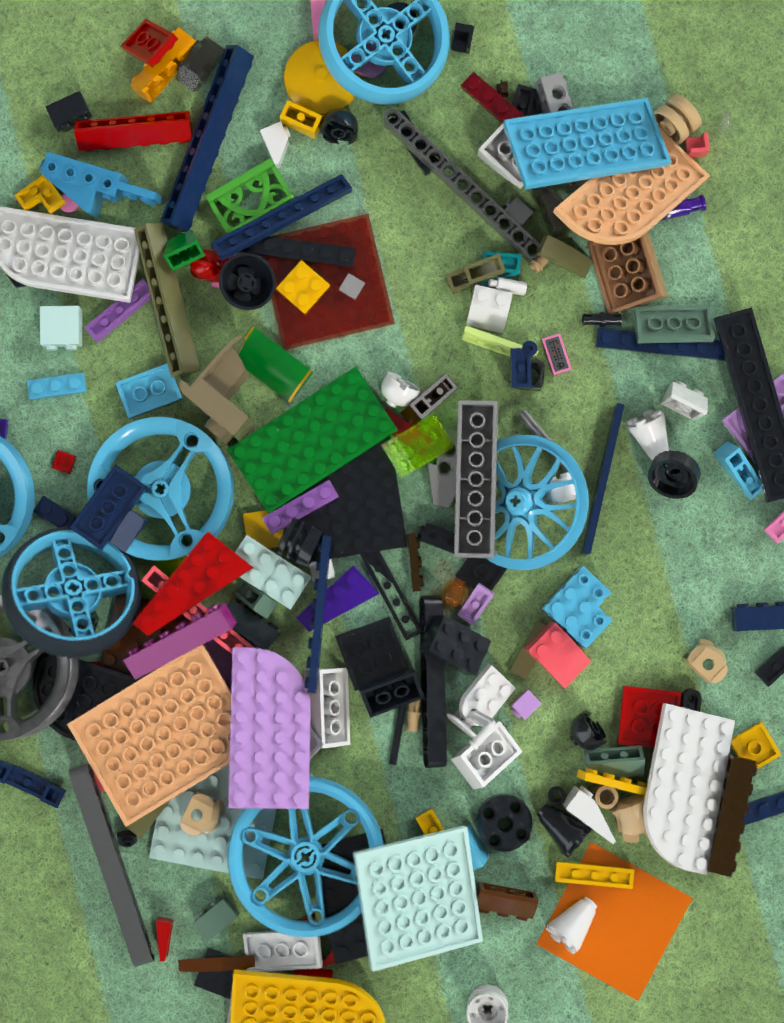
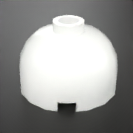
(398, 390)

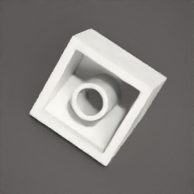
(489, 309)

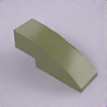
(564, 256)
(475, 273)

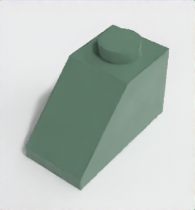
(255, 599)

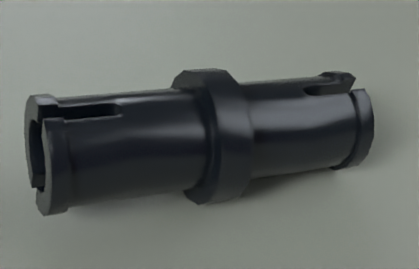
(602, 319)

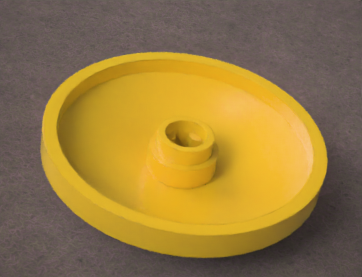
(310, 82)

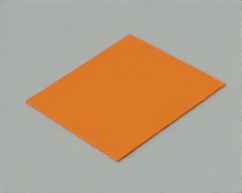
(627, 929)

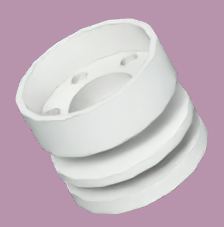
(487, 996)

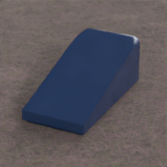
(128, 530)

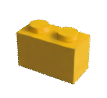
(301, 119)

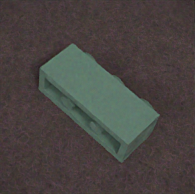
(617, 761)

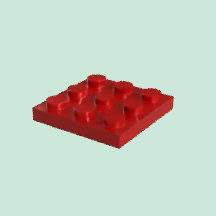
(642, 713)

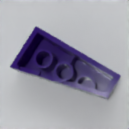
(341, 596)

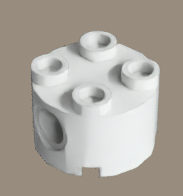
(561, 494)

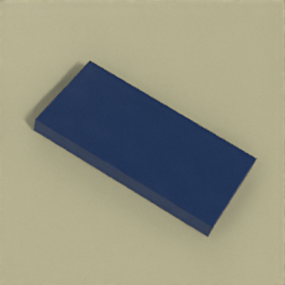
(108, 507)

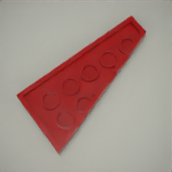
(200, 575)

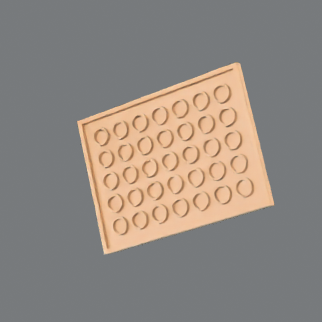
(159, 734)

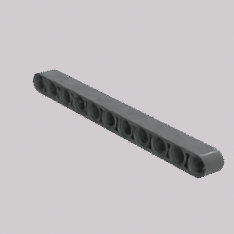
(458, 175)
(111, 864)

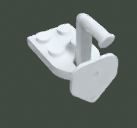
(481, 703)

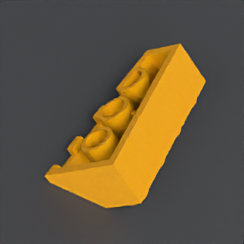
(154, 79)

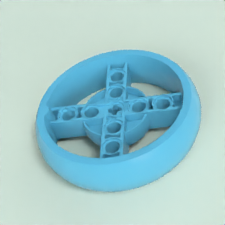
(343, 67)

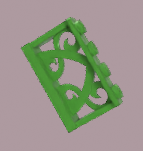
(260, 174)

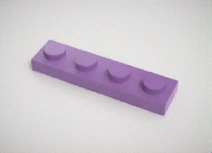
(118, 312)
(300, 507)

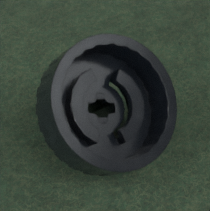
(681, 468)

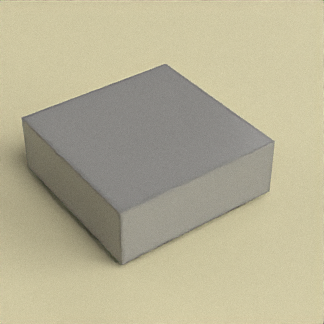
(351, 286)

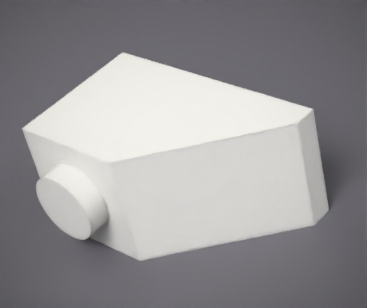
(276, 141)

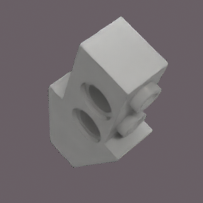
(557, 84)
(444, 484)

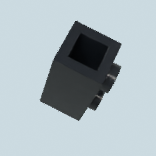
(437, 537)

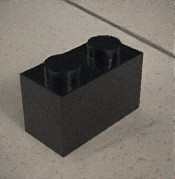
(68, 110)

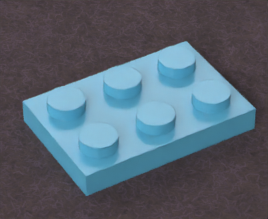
(148, 391)

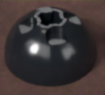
(254, 274)

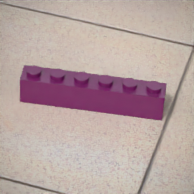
(180, 640)

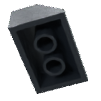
(252, 626)
(391, 693)

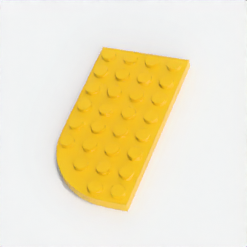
(299, 999)

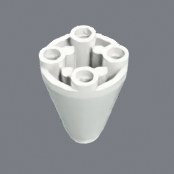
(650, 432)
(573, 924)

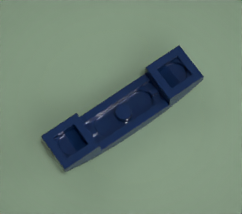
(31, 783)

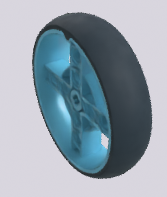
(84, 641)

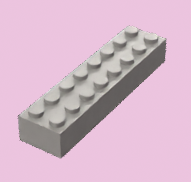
(476, 479)

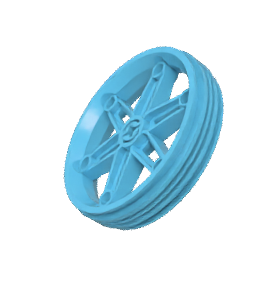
(256, 906)

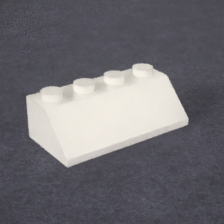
(331, 707)

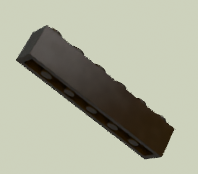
(731, 814)

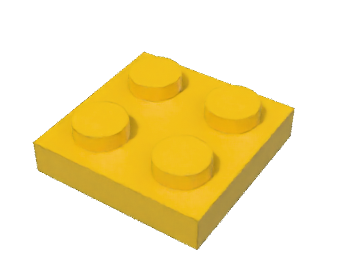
(303, 287)

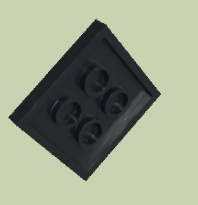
(372, 653)

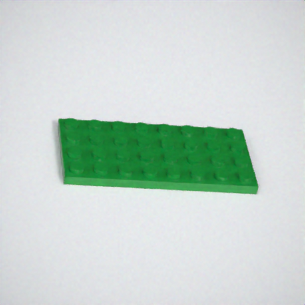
(312, 440)

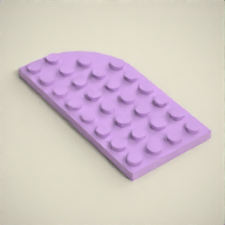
(268, 732)

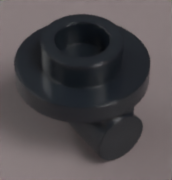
(126, 838)

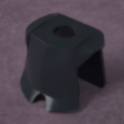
(539, 366)

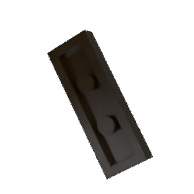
(415, 562)

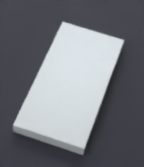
(282, 952)

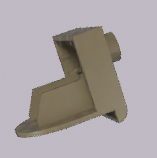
(216, 387)

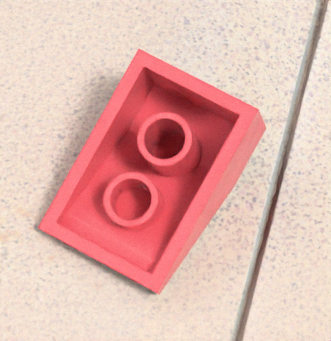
(558, 654)

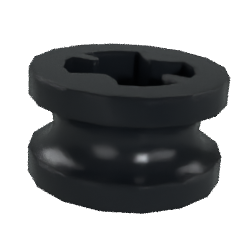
(563, 795)

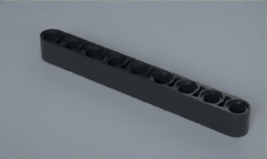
(433, 690)

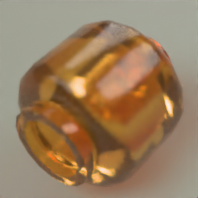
(454, 593)

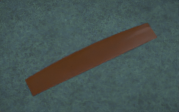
(216, 964)

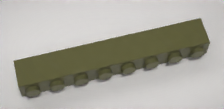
(167, 301)

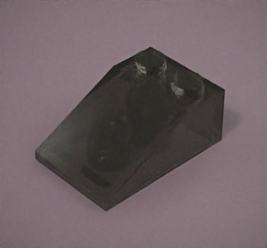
(547, 201)

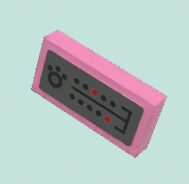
(556, 354)

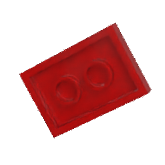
(149, 42)

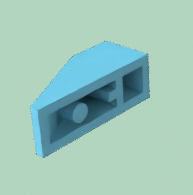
(739, 469)

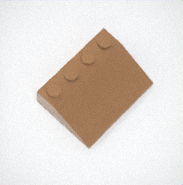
(628, 274)

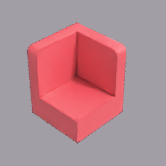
(697, 146)

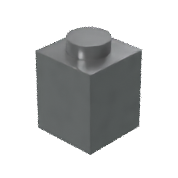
(518, 211)

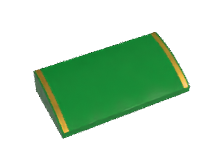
(273, 365)

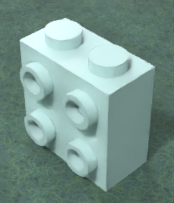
(61, 327)

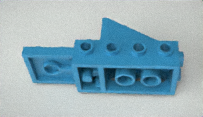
(91, 184)

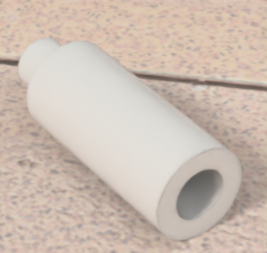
(508, 285)

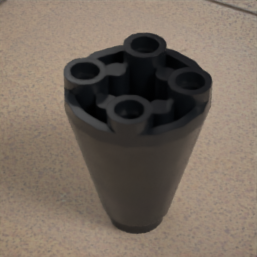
(563, 828)

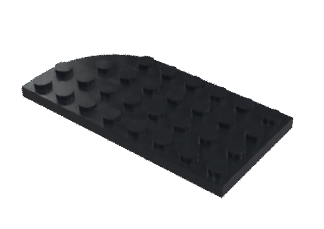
(93, 687)

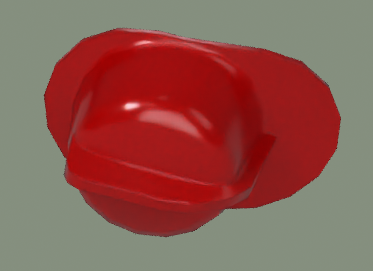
(207, 267)

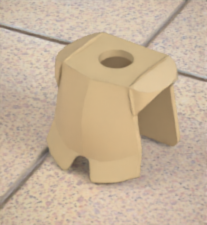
(704, 651)
(210, 810)
(630, 817)

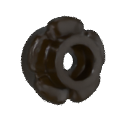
(502, 88)

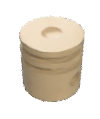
(605, 796)

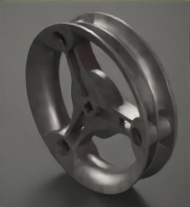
(19, 672)

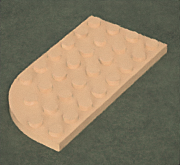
(631, 203)

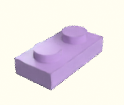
(475, 604)

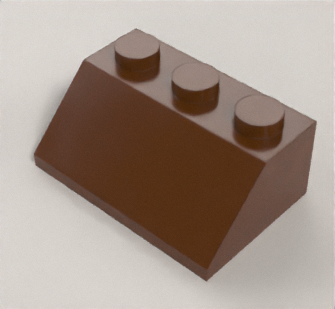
(506, 901)

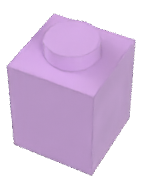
(525, 704)

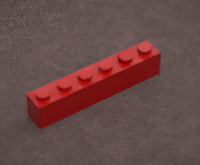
(133, 131)

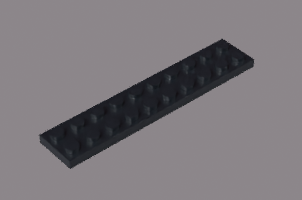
(755, 397)

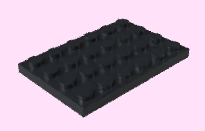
(350, 941)

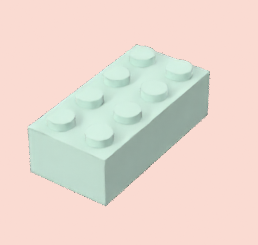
(272, 572)

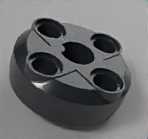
(520, 819)

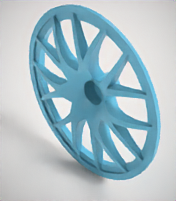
(534, 505)

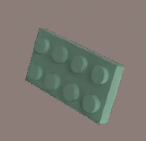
(673, 324)

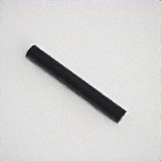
(397, 735)

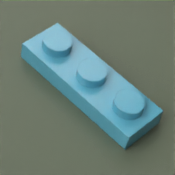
(56, 386)

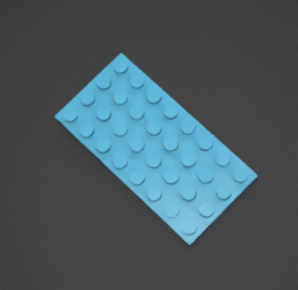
(586, 143)

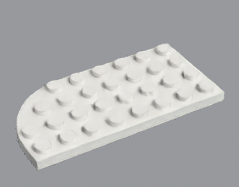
(68, 254)
(686, 785)

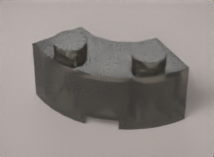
(199, 63)

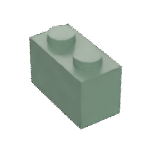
(216, 918)

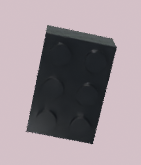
(455, 645)

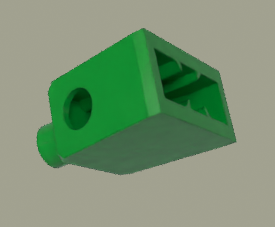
(183, 250)

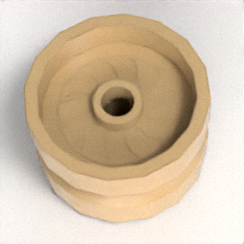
(677, 118)

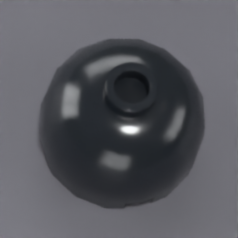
(339, 124)
(586, 732)

